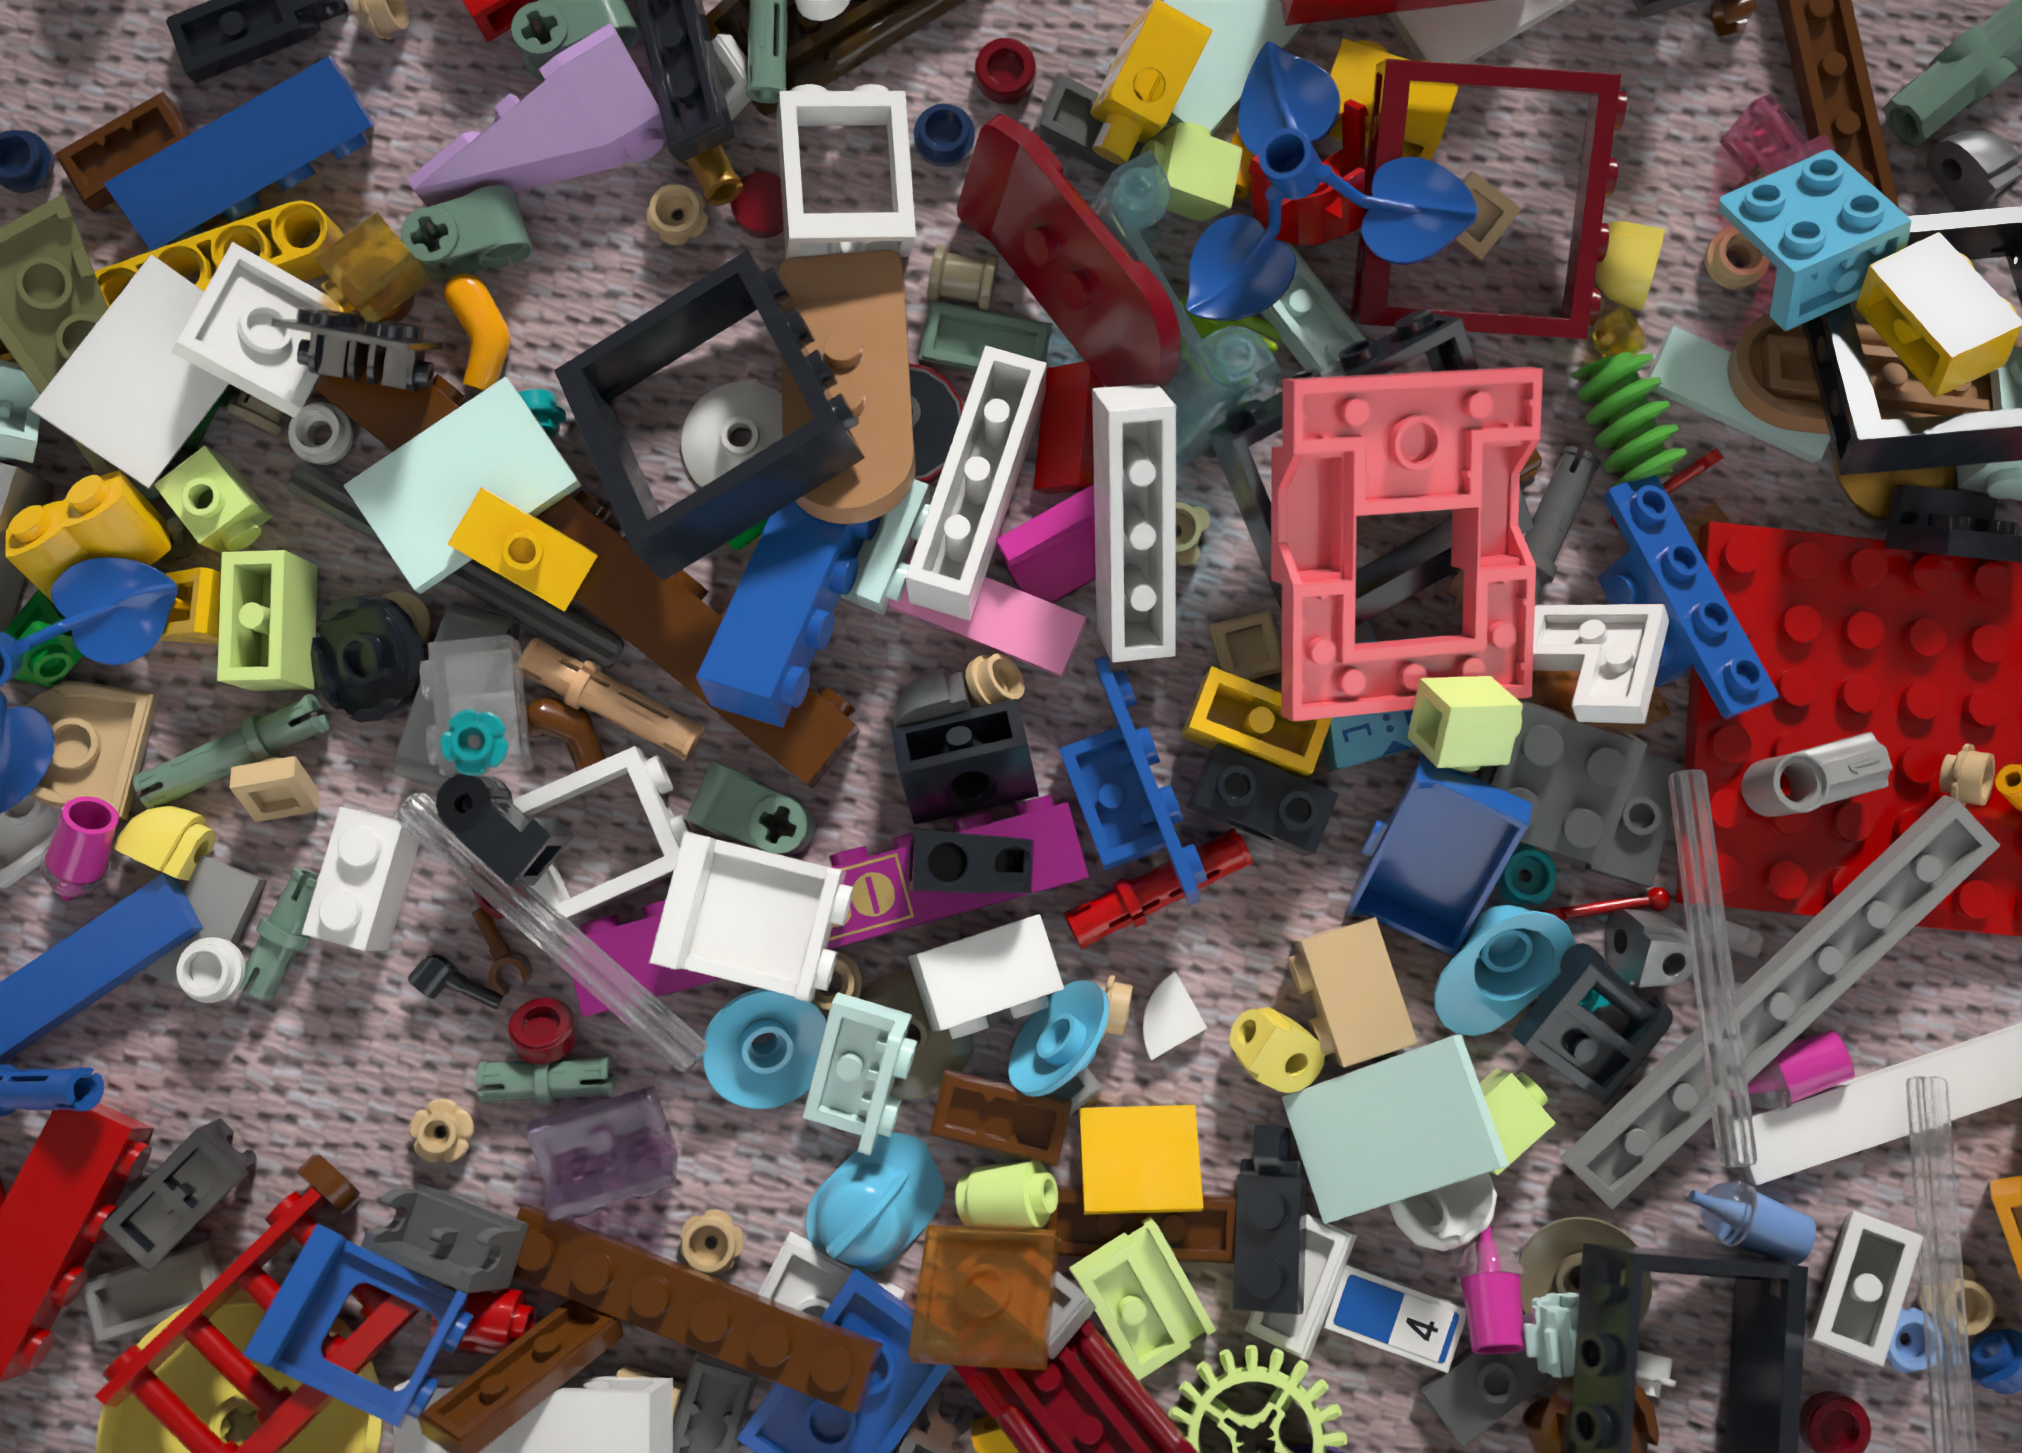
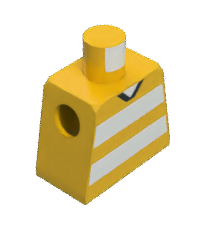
(1153, 65)

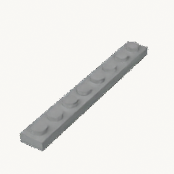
(1786, 995)

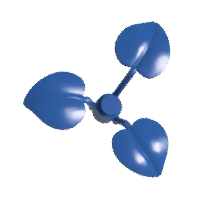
(1281, 113)
(114, 618)

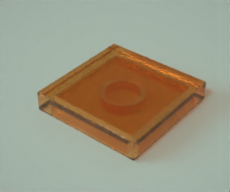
(985, 1297)

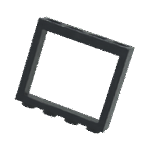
(1851, 412)
(756, 486)
(1409, 565)
(1764, 1346)

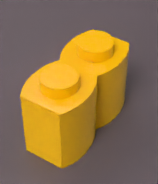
(94, 521)

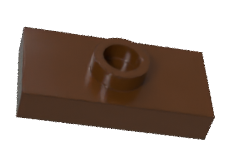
(120, 146)
(1000, 1118)

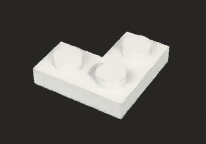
(1612, 648)

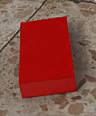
(1066, 430)

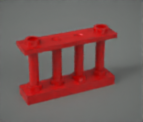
(280, 1411)

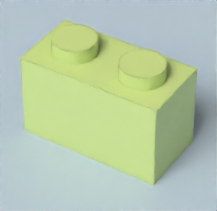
(267, 620)

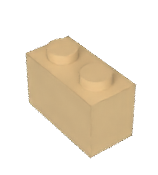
(1352, 992)

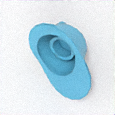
(1500, 968)
(876, 1203)

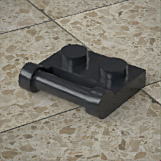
(1580, 1042)

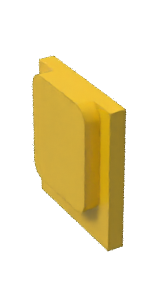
(1140, 1159)

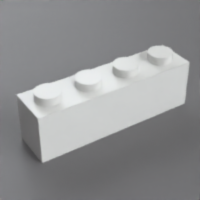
(976, 483)
(1135, 521)
(579, 1417)

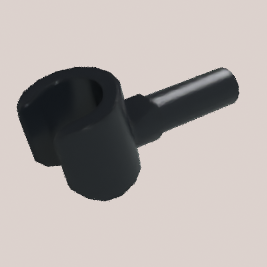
(437, 972)

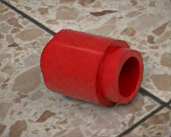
(497, 1320)

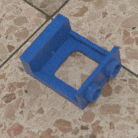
(311, 1301)

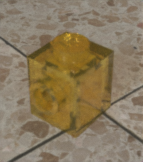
(371, 270)

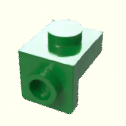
(51, 660)

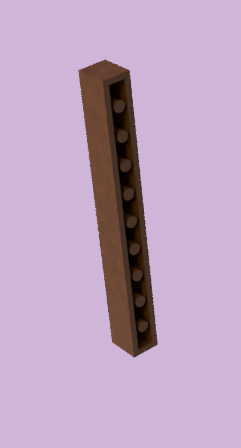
(654, 615)

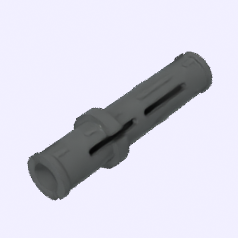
(1558, 511)

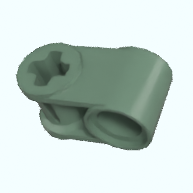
(566, 24)
(473, 233)
(742, 811)

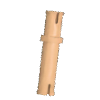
(590, 688)

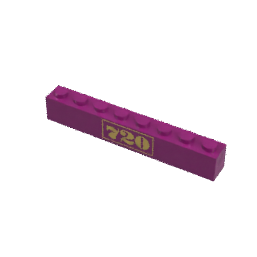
(878, 899)

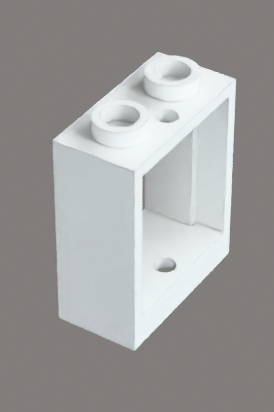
(845, 232)
(651, 784)

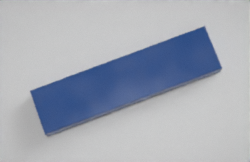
(93, 962)

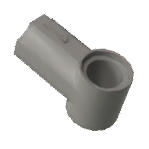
(1817, 776)

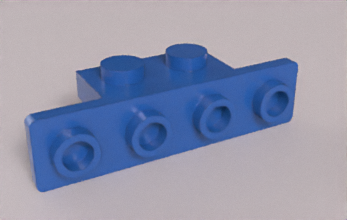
(1671, 571)
(1120, 794)

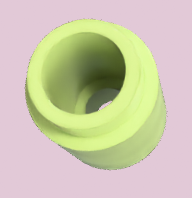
(1007, 1196)

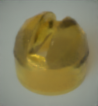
(1618, 334)

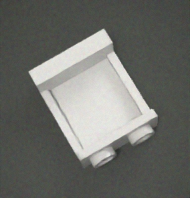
(751, 917)

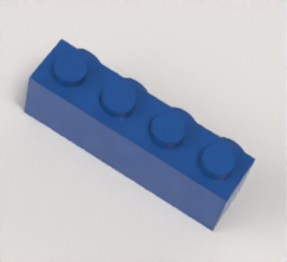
(242, 154)
(782, 614)

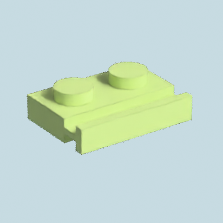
(1142, 1298)

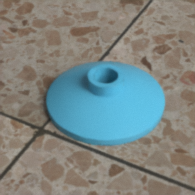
(1059, 1039)
(768, 1072)

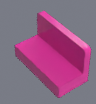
(1053, 550)

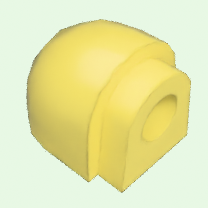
(1629, 263)
(167, 840)
(1276, 1050)

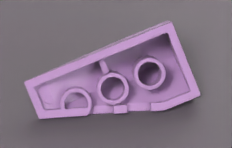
(576, 123)

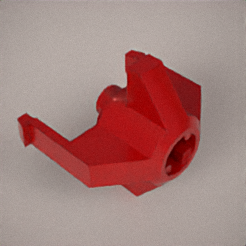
(1324, 212)

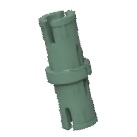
(280, 936)
(545, 1081)

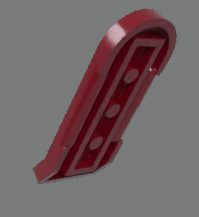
(1069, 258)
(1077, 1404)

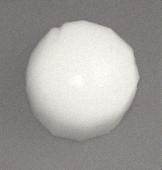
(1448, 1214)

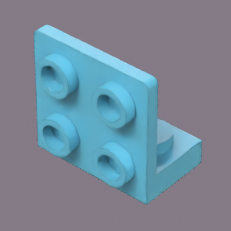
(1820, 232)

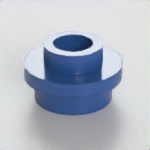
(1998, 1361)

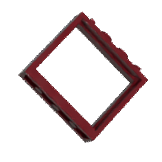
(1595, 182)

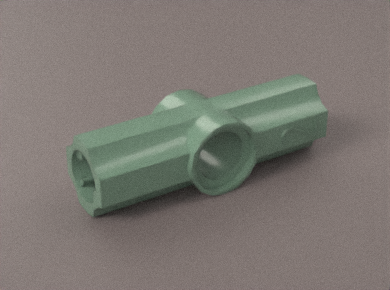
(1958, 76)

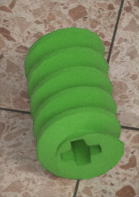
(1629, 417)

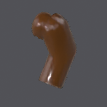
(562, 722)

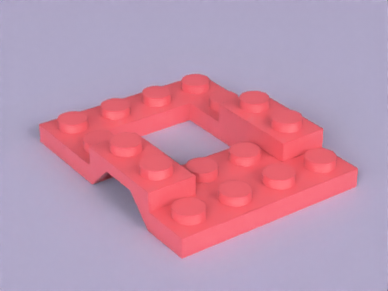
(1389, 450)

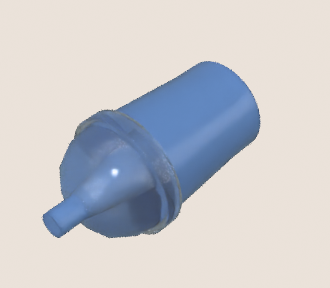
(1755, 1222)

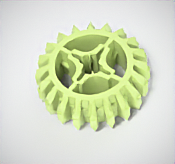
(1287, 1390)

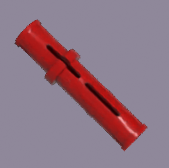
(1136, 899)

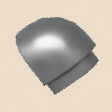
(1974, 168)
(932, 697)
(1647, 948)

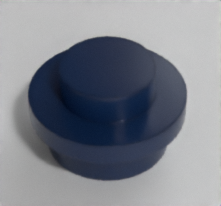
(944, 135)
(24, 161)

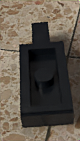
(235, 32)
(1270, 1227)

